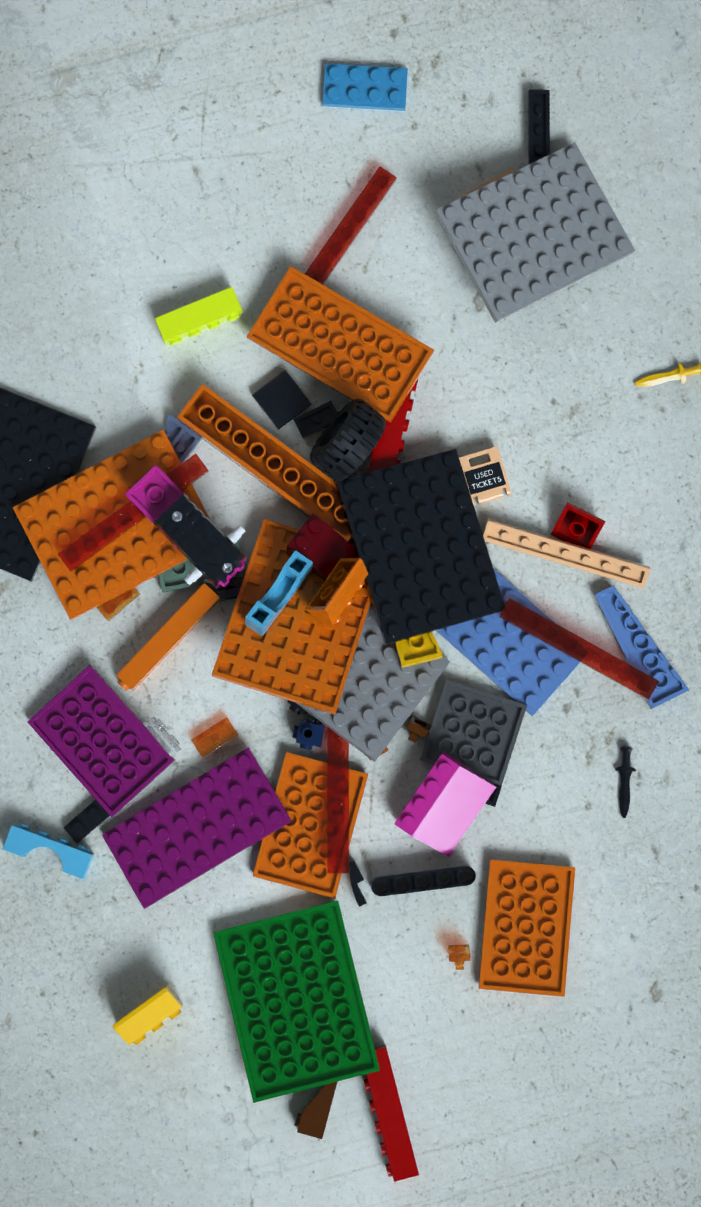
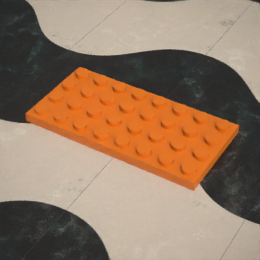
(340, 343)

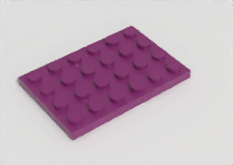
(101, 740)

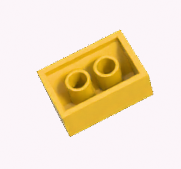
(148, 1016)

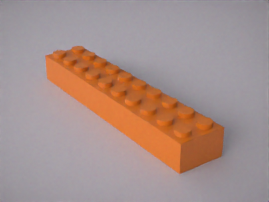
(264, 458)

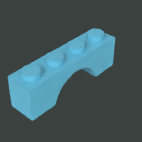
(285, 586)
(74, 860)

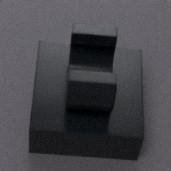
(229, 592)

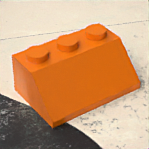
(338, 590)

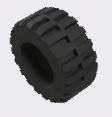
(348, 440)

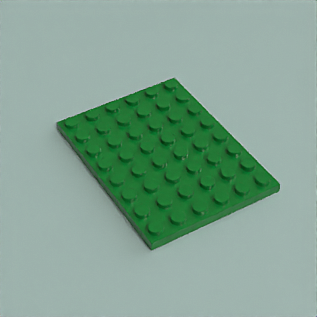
(296, 1001)

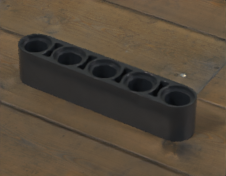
(433, 876)

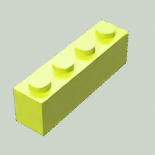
(199, 316)

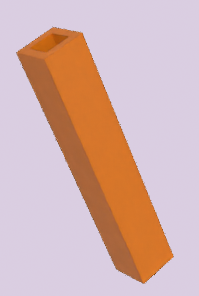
(167, 638)

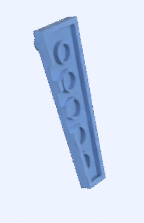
(639, 647)

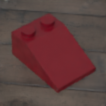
(320, 545)

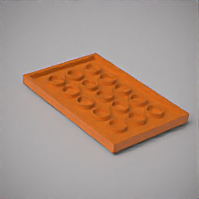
(299, 850)
(526, 928)

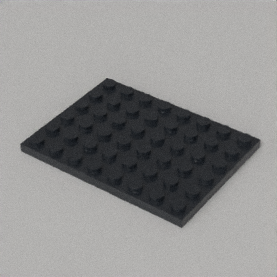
(36, 453)
(420, 546)

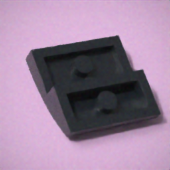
(281, 399)

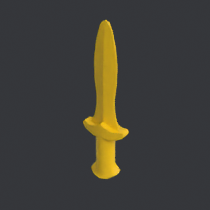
(678, 374)

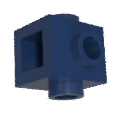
(314, 740)

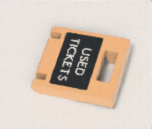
(486, 479)

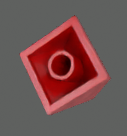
(577, 526)

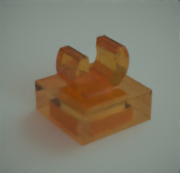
(459, 954)

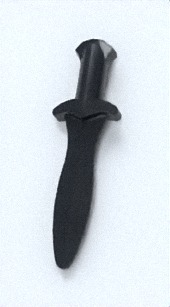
(625, 774)

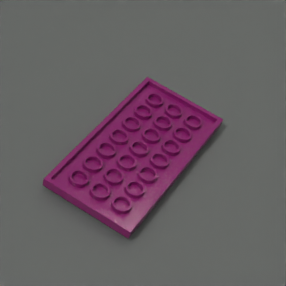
(196, 828)

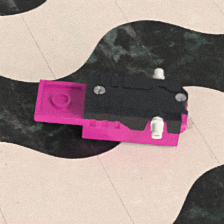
(188, 529)

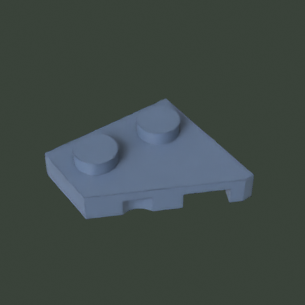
(181, 438)

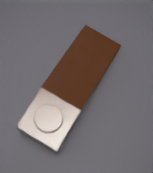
(316, 1112)

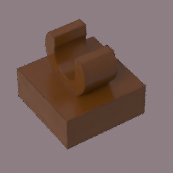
(418, 728)

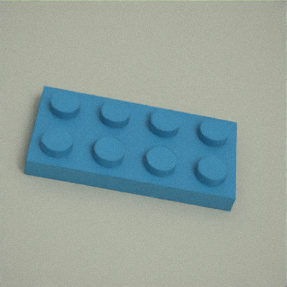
(365, 87)

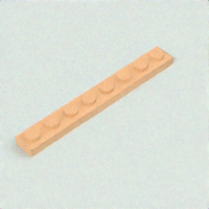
(566, 553)

